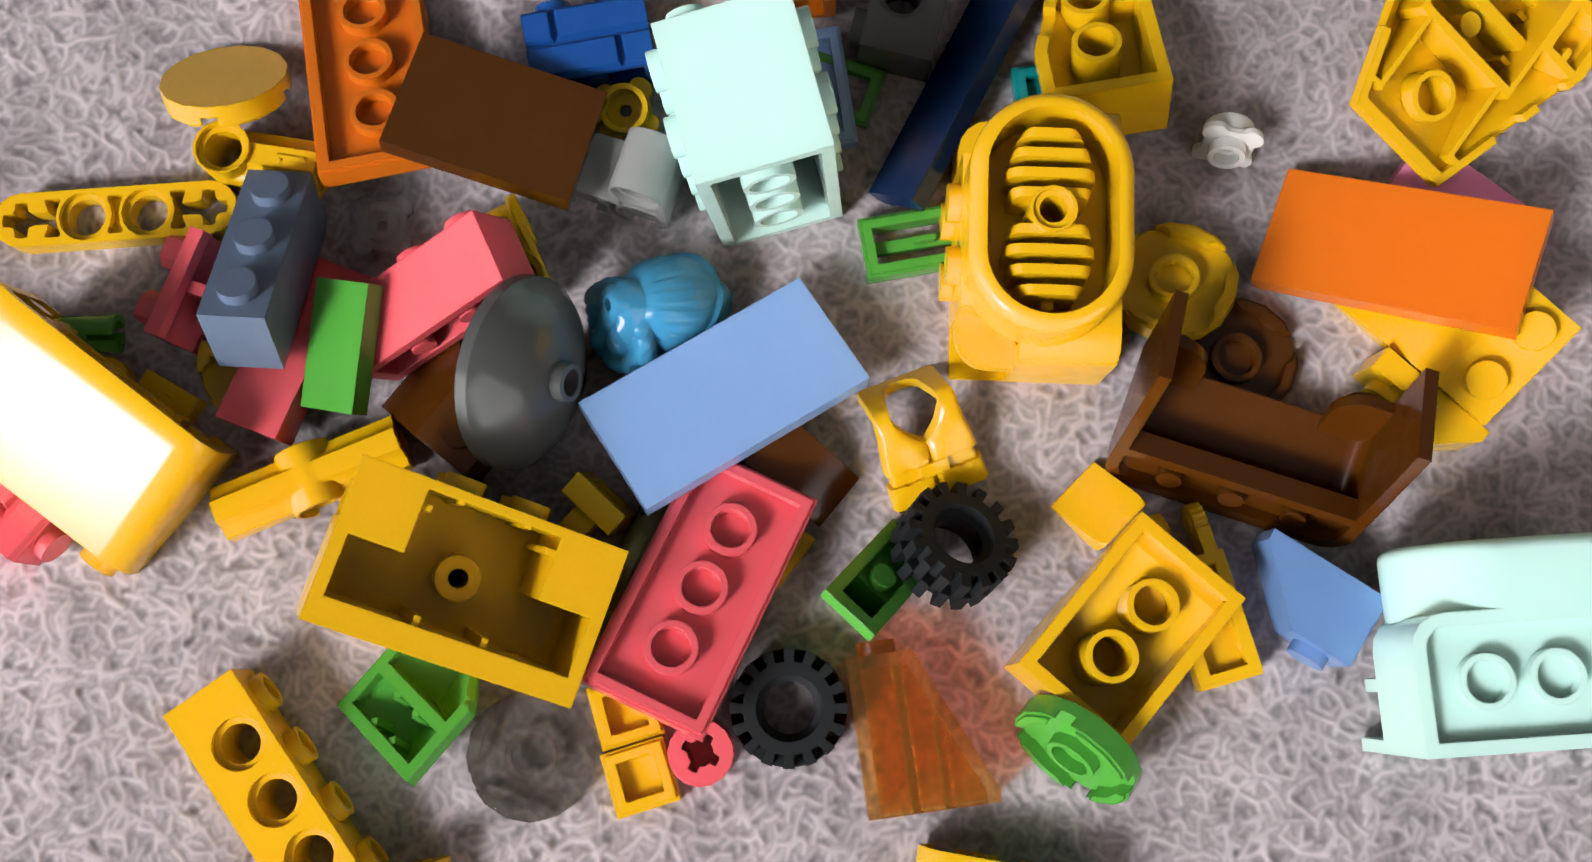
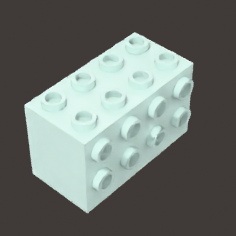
(749, 115)

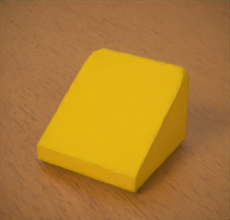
(1098, 506)

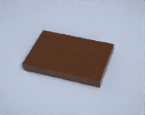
(494, 121)

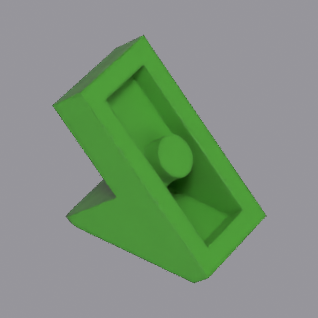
(869, 587)

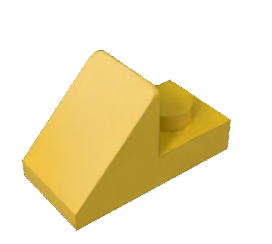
(1390, 376)

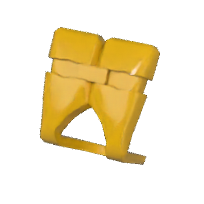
(922, 461)

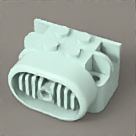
(1484, 647)

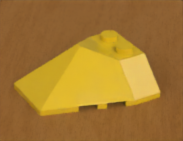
(1464, 72)

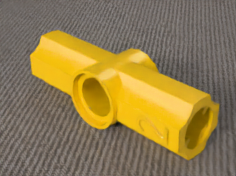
(303, 479)

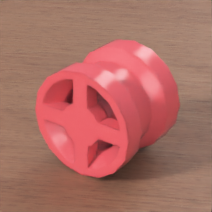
(716, 747)

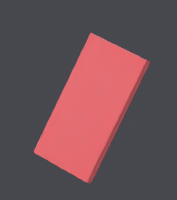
(699, 598)

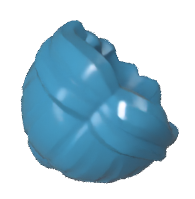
(653, 309)

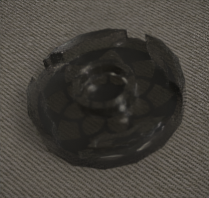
(556, 747)

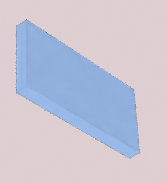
(723, 395)

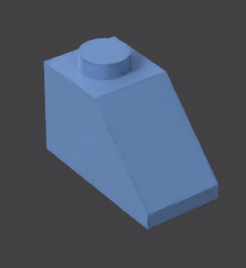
(1314, 602)

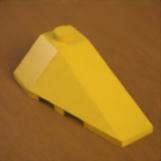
(1107, 57)

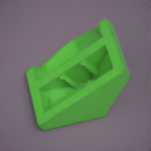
(411, 710)

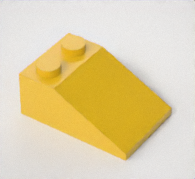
(1474, 367)
(1127, 629)

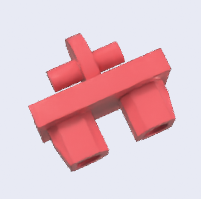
(173, 311)

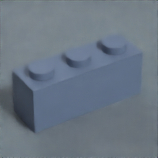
(263, 270)

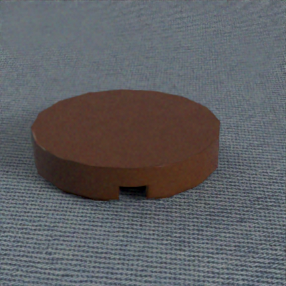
(1269, 343)

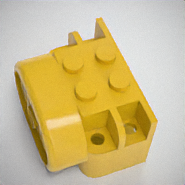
(1038, 243)
(524, 591)

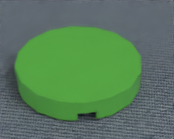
(1078, 748)

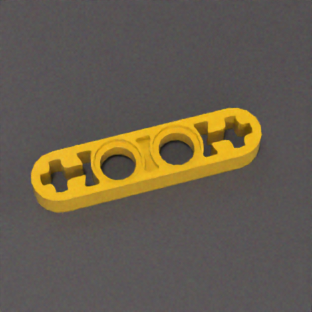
(121, 211)

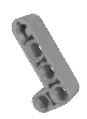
(632, 176)

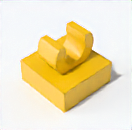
(595, 506)

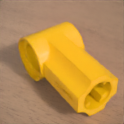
(258, 153)

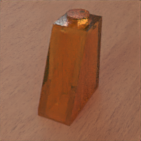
(908, 739)

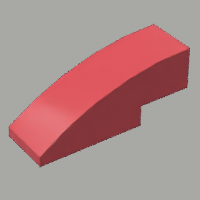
(269, 398)

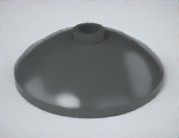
(520, 372)

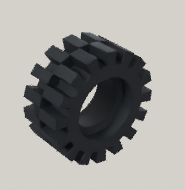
(936, 569)
(777, 747)

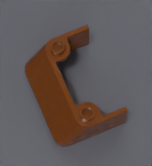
(1261, 456)

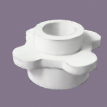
(1228, 141)

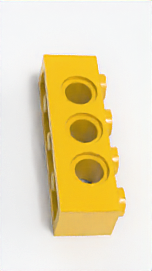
(210, 734)

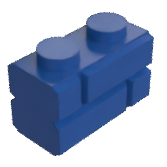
(589, 40)

